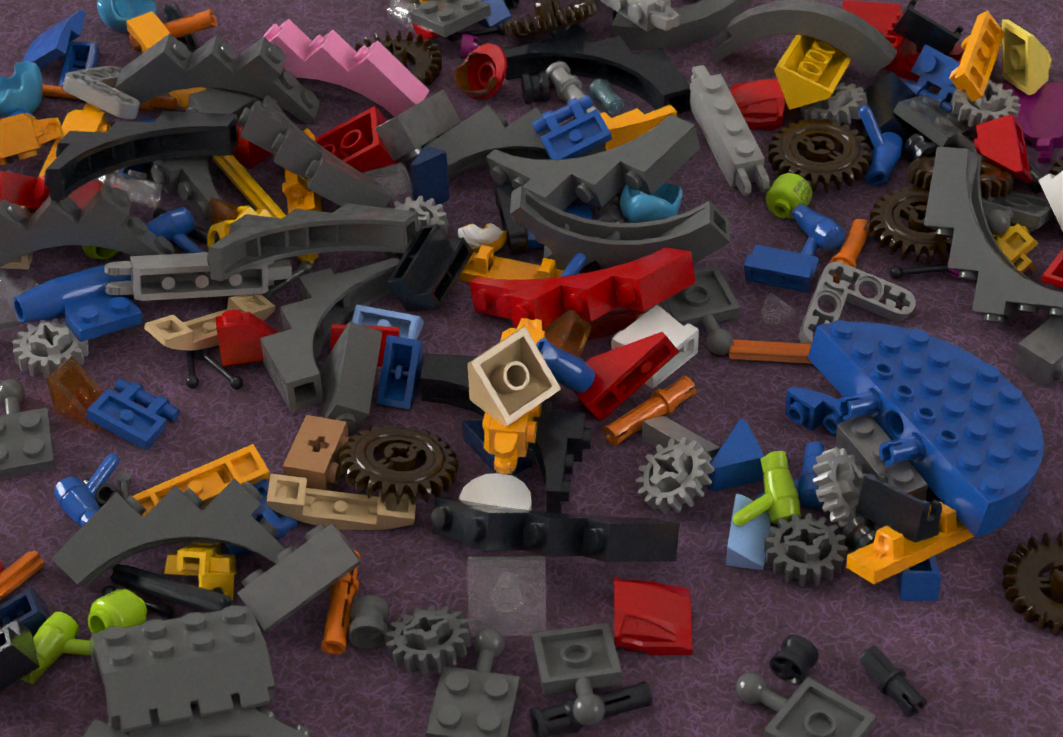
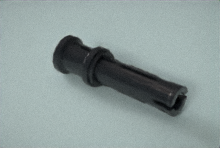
(542, 719)

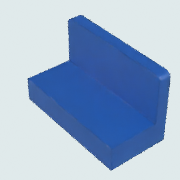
(781, 268)

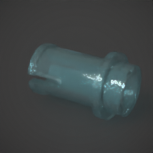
(602, 91)

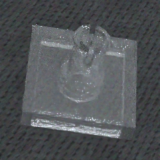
(507, 594)

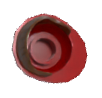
(482, 72)

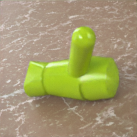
(780, 493)
(54, 639)

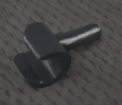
(104, 491)

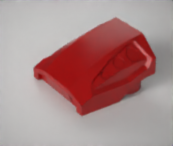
(760, 103)
(652, 617)

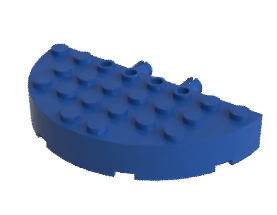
(943, 412)

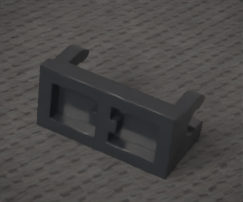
(924, 31)
(898, 509)

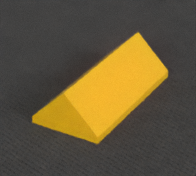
(810, 71)

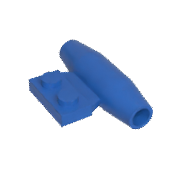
(81, 302)

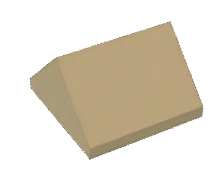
(510, 378)

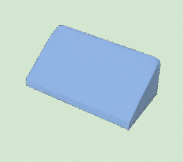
(409, 325)
(748, 541)

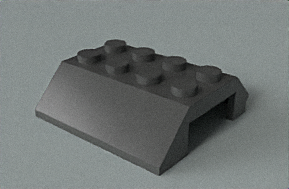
(182, 664)

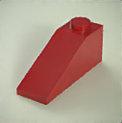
(624, 371)

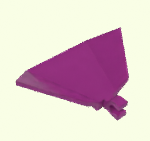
(1041, 117)

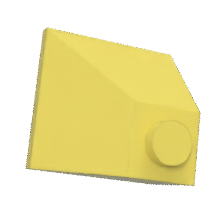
(1023, 59)

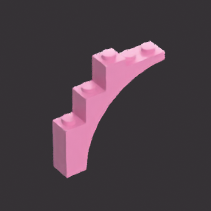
(331, 59)

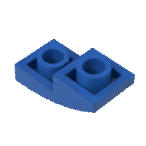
(812, 409)

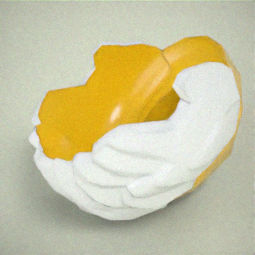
(487, 236)

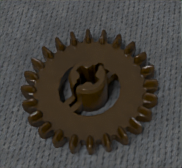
(549, 18)
(423, 54)
(821, 159)
(993, 179)
(917, 237)
(397, 469)
(1028, 589)

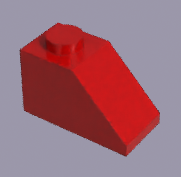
(1004, 145)
(240, 337)

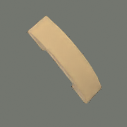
(202, 331)
(345, 510)

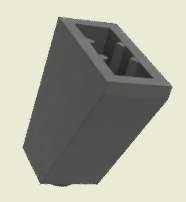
(350, 376)

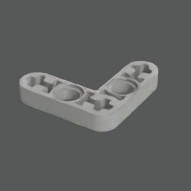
(98, 88)
(839, 293)

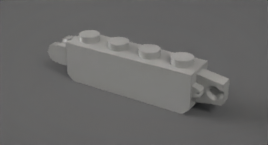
(647, 13)
(727, 132)
(189, 277)

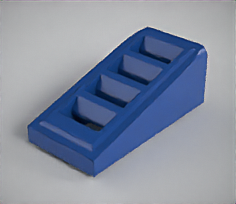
(79, 51)
(920, 581)

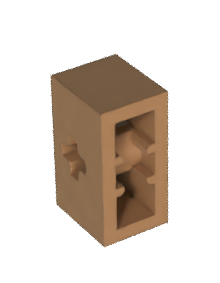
(317, 452)

